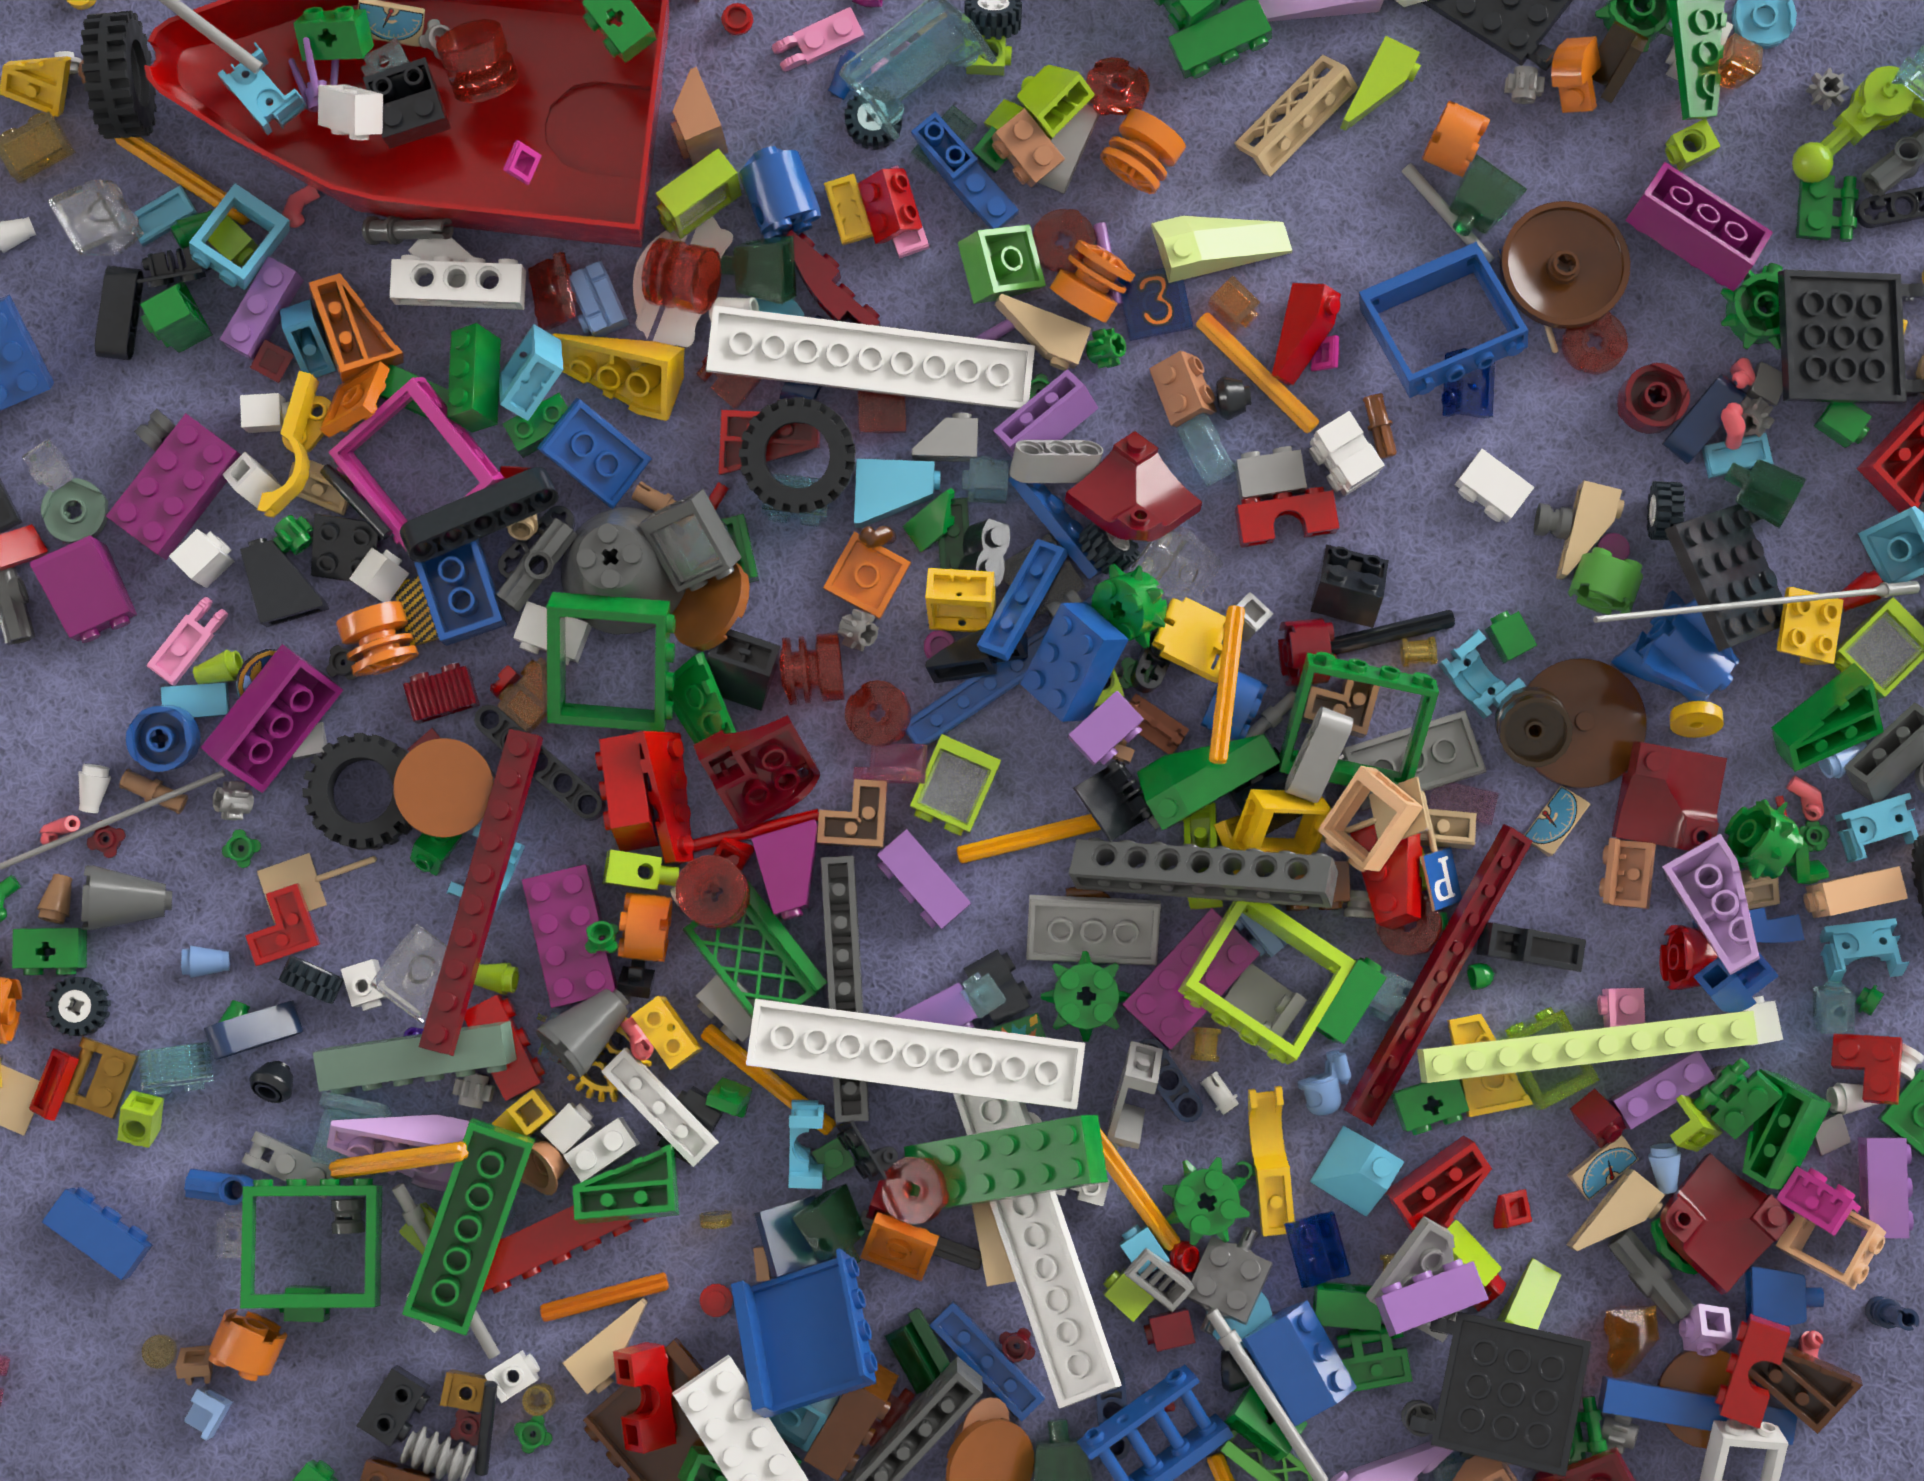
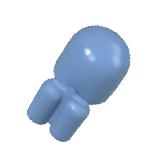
(1323, 1089)

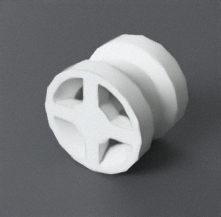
(1909, 1061)

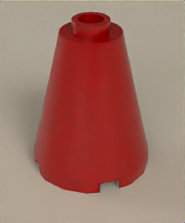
(1684, 956)

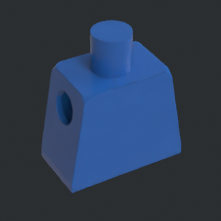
(1779, 1295)

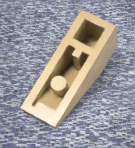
(1053, 335)
(1593, 514)
(1624, 1206)
(595, 1361)

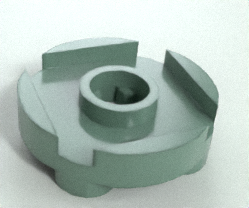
(93, 507)

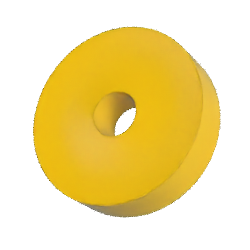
(1696, 719)

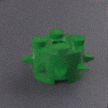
(1649, 23)
(1743, 311)
(1131, 603)
(1763, 839)
(1100, 982)
(1213, 1183)

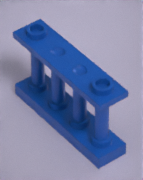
(1182, 1452)

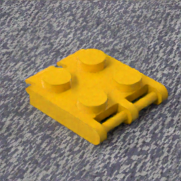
(1192, 637)

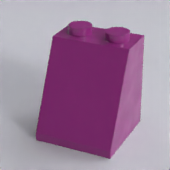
(84, 589)
(788, 867)

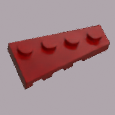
(668, 795)

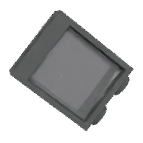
(691, 542)

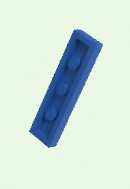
(1053, 515)
(1022, 599)
(987, 1360)

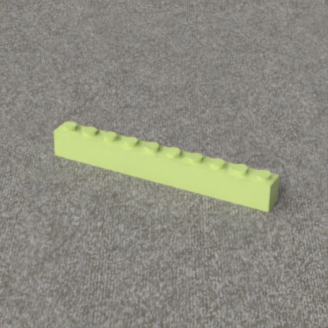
(1587, 1046)

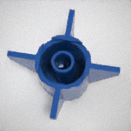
(1679, 654)

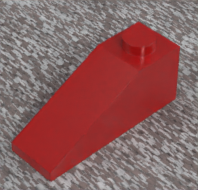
(1306, 324)

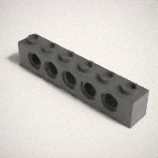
(920, 1425)

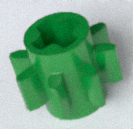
(1106, 348)
(293, 534)

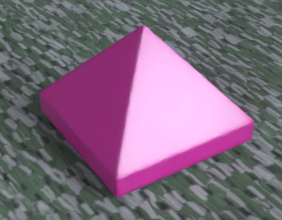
(522, 162)
(1327, 355)

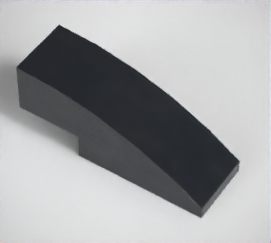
(966, 661)
(1531, 947)

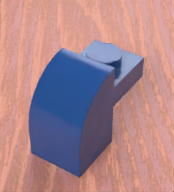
(1735, 991)

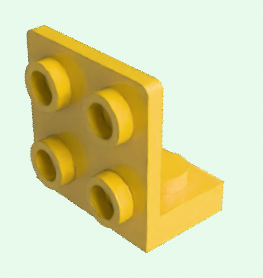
(1810, 628)

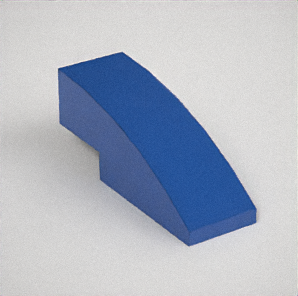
(1774, 930)

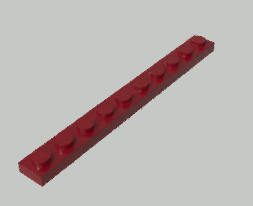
(480, 892)
(1438, 975)

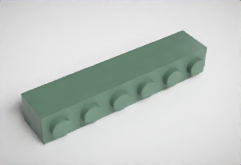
(402, 1060)

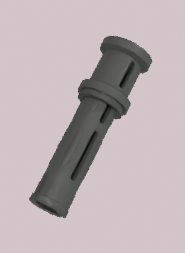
(396, 230)

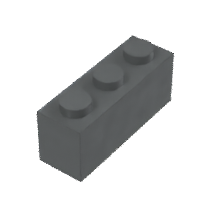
(1889, 756)

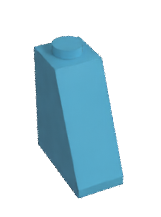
(891, 487)

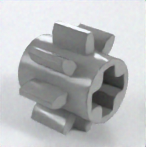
(1834, 82)
(1524, 85)
(1756, 416)
(858, 630)
(233, 800)
(473, 1090)
(1620, 1432)

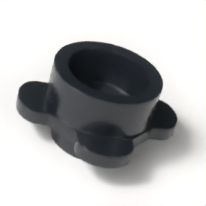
(335, 667)

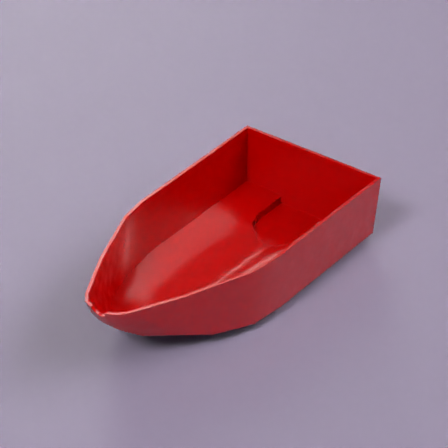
(571, 105)

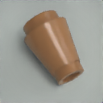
(56, 900)

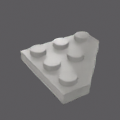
(1424, 1250)

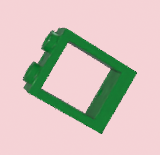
(1351, 1000)

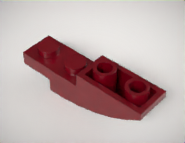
(820, 278)

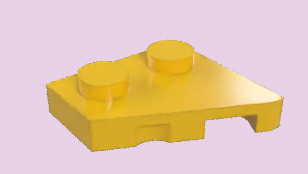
(37, 82)

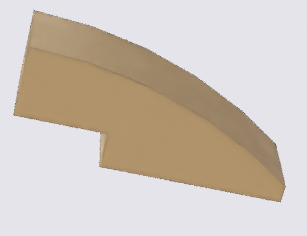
(993, 1253)

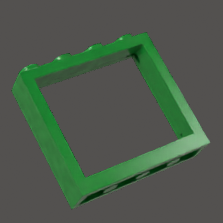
(615, 609)
(1360, 671)
(299, 1187)

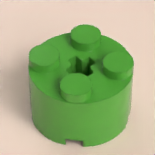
(1606, 582)

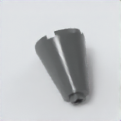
(120, 898)
(584, 1030)

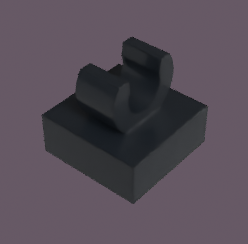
(636, 980)

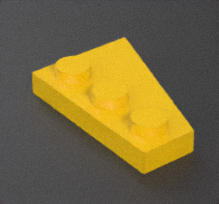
(1490, 1092)

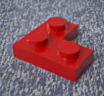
(292, 931)
(1879, 1059)

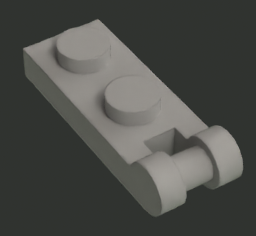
(285, 1162)

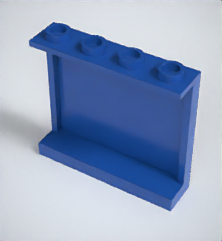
(804, 1336)

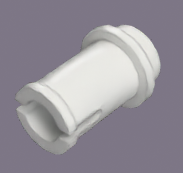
(1219, 1093)

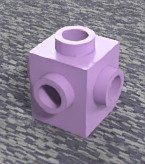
(1706, 1329)

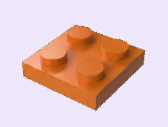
(355, 400)
(867, 576)
(899, 1246)

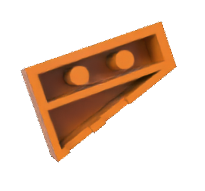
(350, 329)

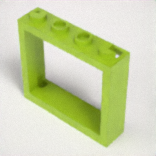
(1296, 936)

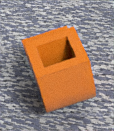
(1572, 73)

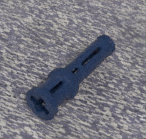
(1890, 1314)

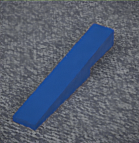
(1676, 1406)

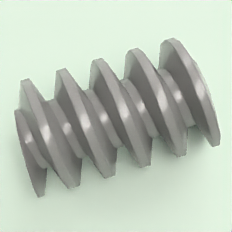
(437, 1456)

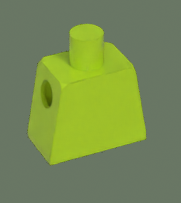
(1054, 97)
(622, 870)

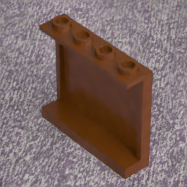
(605, 1424)

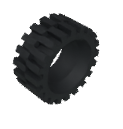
(754, 448)
(321, 792)

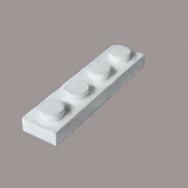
(660, 1107)

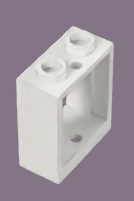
(1738, 1434)

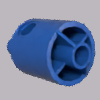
(779, 192)

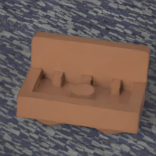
(1026, 148)
(1182, 388)
(1627, 873)

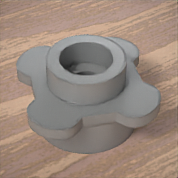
(428, 39)

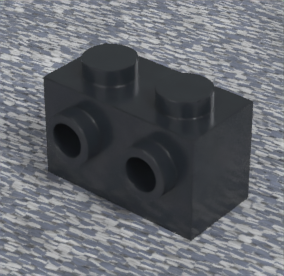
(394, 1406)

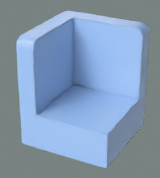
(207, 1411)

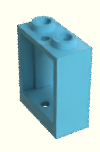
(255, 210)
(529, 378)

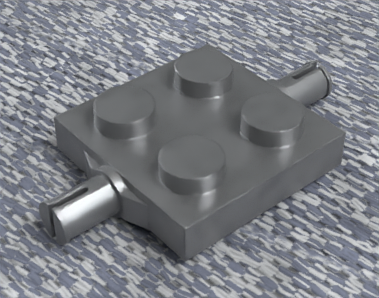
(1229, 1279)

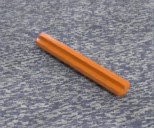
(604, 1297)

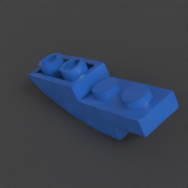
(963, 173)

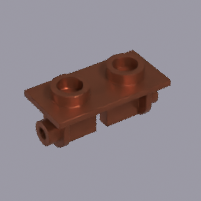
(1158, 726)

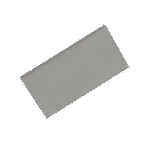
(1446, 757)
(1105, 927)

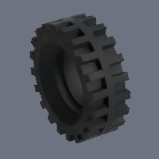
(116, 75)

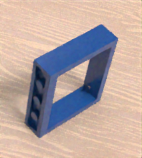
(1425, 279)

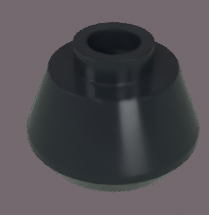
(1232, 397)
(272, 1082)
(1231, 1374)

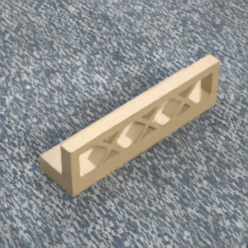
(1302, 116)

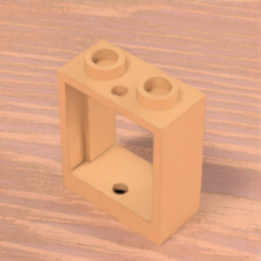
(1333, 826)
(1855, 892)
(1800, 1229)

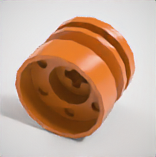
(1143, 151)
(1092, 280)
(375, 633)

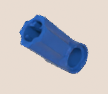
(214, 1186)

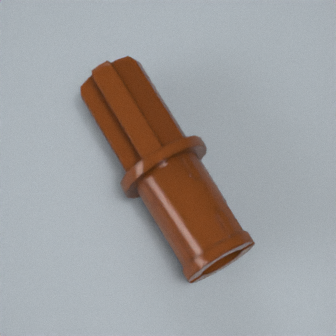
(1380, 425)

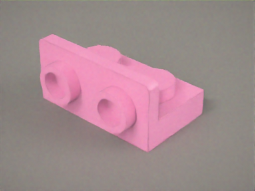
(1621, 1006)

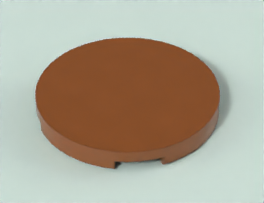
(711, 610)
(442, 787)
(1700, 1375)
(991, 1453)

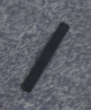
(356, 501)
(486, 1428)

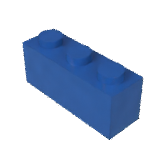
(98, 1232)

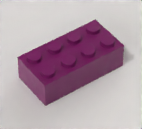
(1699, 226)
(174, 487)
(271, 718)
(560, 912)
(1157, 1000)

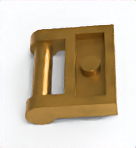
(109, 1079)

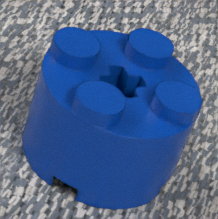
(1246, 704)
(163, 756)

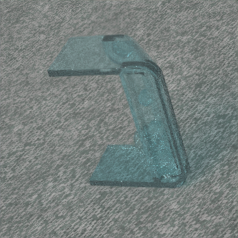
(909, 57)

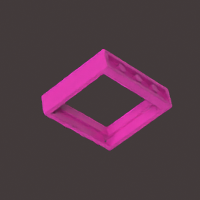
(436, 411)

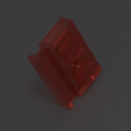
(881, 413)

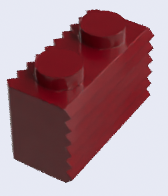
(441, 693)

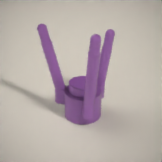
(310, 93)

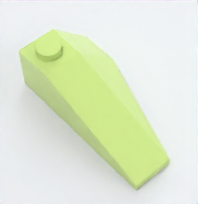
(1208, 245)

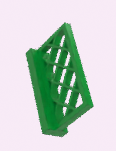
(781, 945)

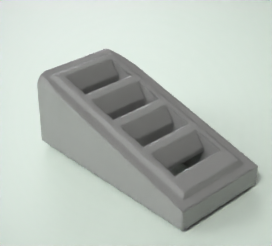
(1176, 1292)

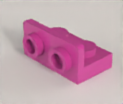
(1817, 1201)

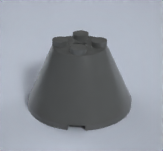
(616, 561)

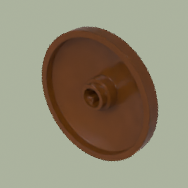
(1564, 264)
(1604, 718)

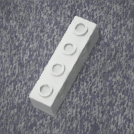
(506, 295)

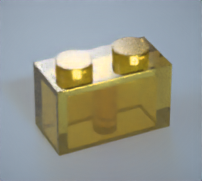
(34, 146)

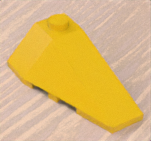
(633, 371)

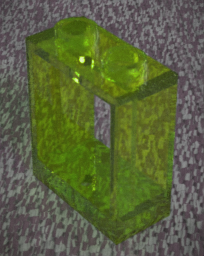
(1564, 1088)

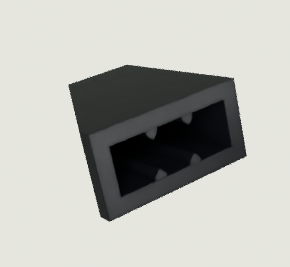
(278, 585)

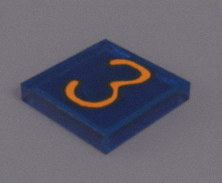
(1155, 305)

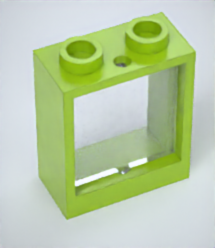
(698, 194)
(1884, 646)
(955, 785)

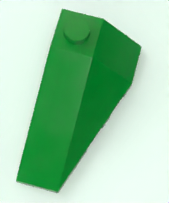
(1188, 781)

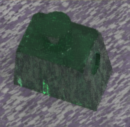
(1484, 197)
(763, 268)
(1766, 490)
(831, 1223)
(1060, 1456)

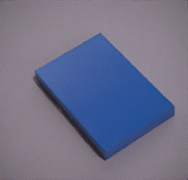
(594, 453)

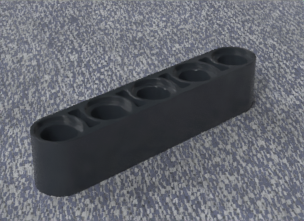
(478, 514)
(553, 771)

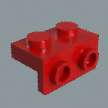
(889, 204)

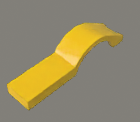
(293, 430)
(1270, 1160)

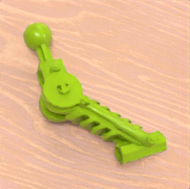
(1871, 107)

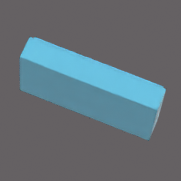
(161, 214)
(1720, 458)
(198, 699)

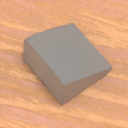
(1767, 384)
(1255, 615)
(312, 744)
(1831, 1134)

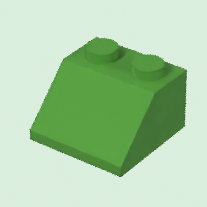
(1001, 263)

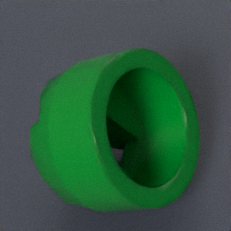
(1479, 975)

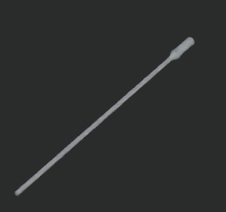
(1884, 590)
(112, 819)

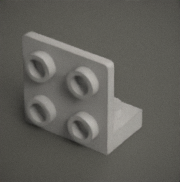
(1265, 1000)

